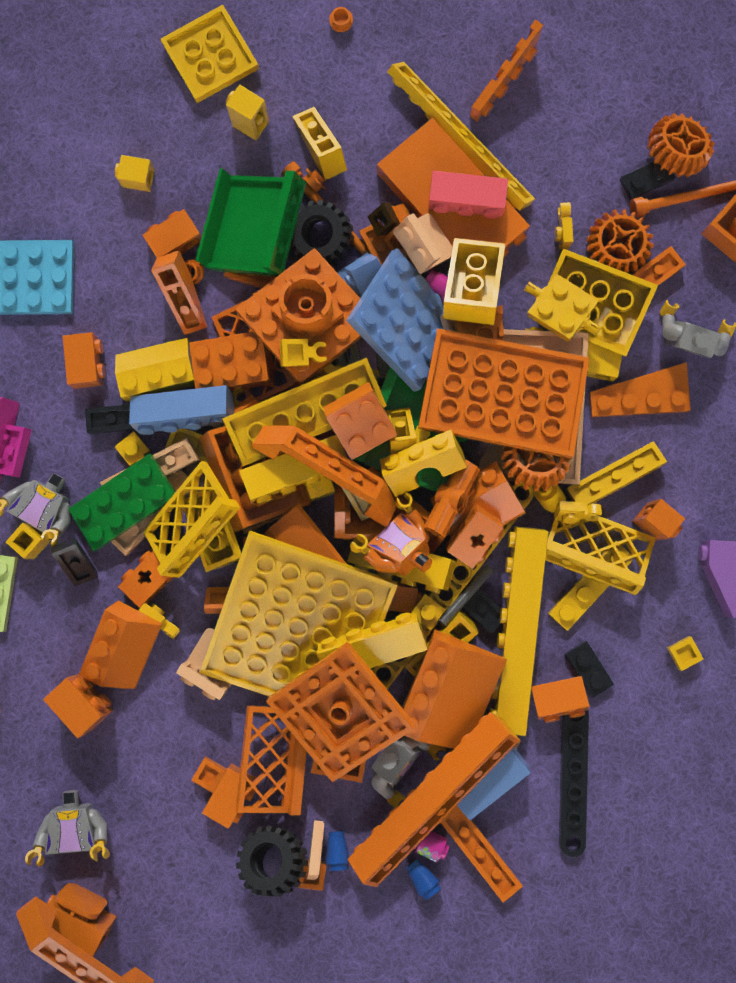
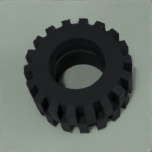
(341, 231)
(252, 861)

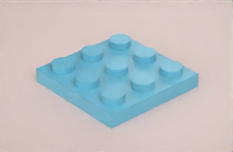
(37, 277)

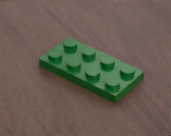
(122, 502)

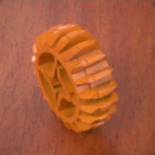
(680, 145)
(613, 225)
(549, 471)

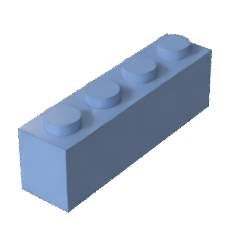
(181, 409)

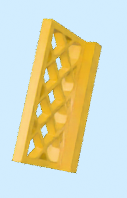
(198, 533)
(597, 567)

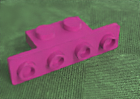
(13, 439)

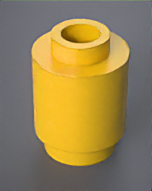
(550, 498)

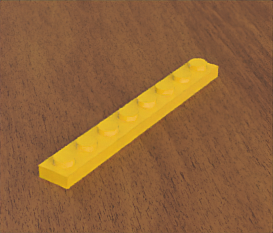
(434, 108)

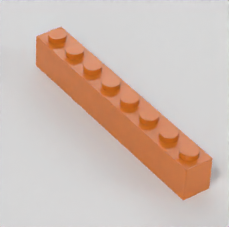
(432, 799)

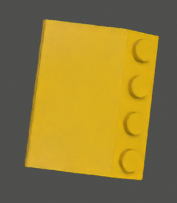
(620, 296)

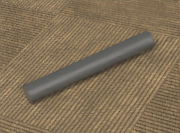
(465, 596)

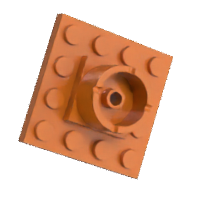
(304, 304)
(340, 712)

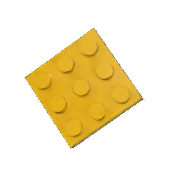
(209, 53)

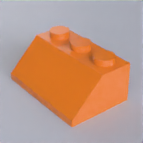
(494, 494)
(300, 531)
(120, 647)

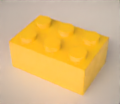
(473, 281)

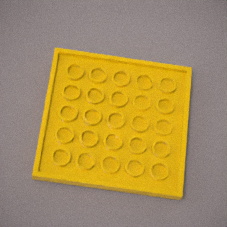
(283, 608)

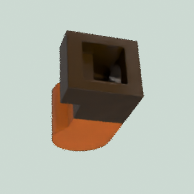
(389, 215)

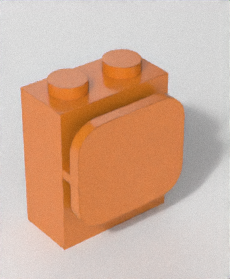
(81, 917)

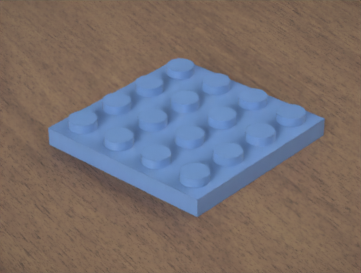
(400, 318)

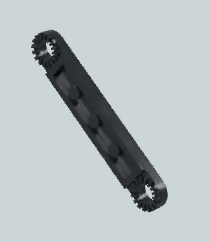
(573, 782)

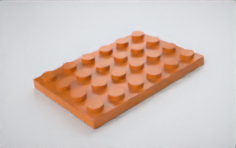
(504, 393)

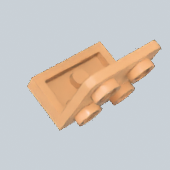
(423, 241)
(191, 669)

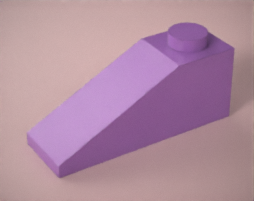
(719, 566)

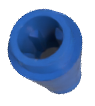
(337, 852)
(423, 879)

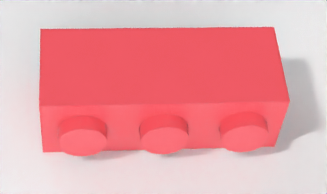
(468, 194)

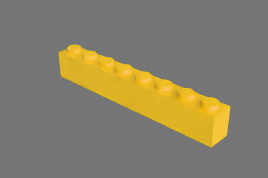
(520, 625)

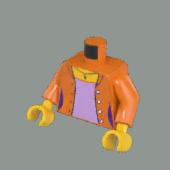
(398, 545)

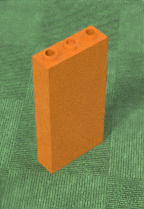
(409, 176)

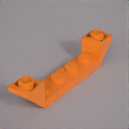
(331, 465)
(36, 923)

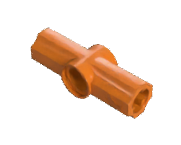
(451, 499)

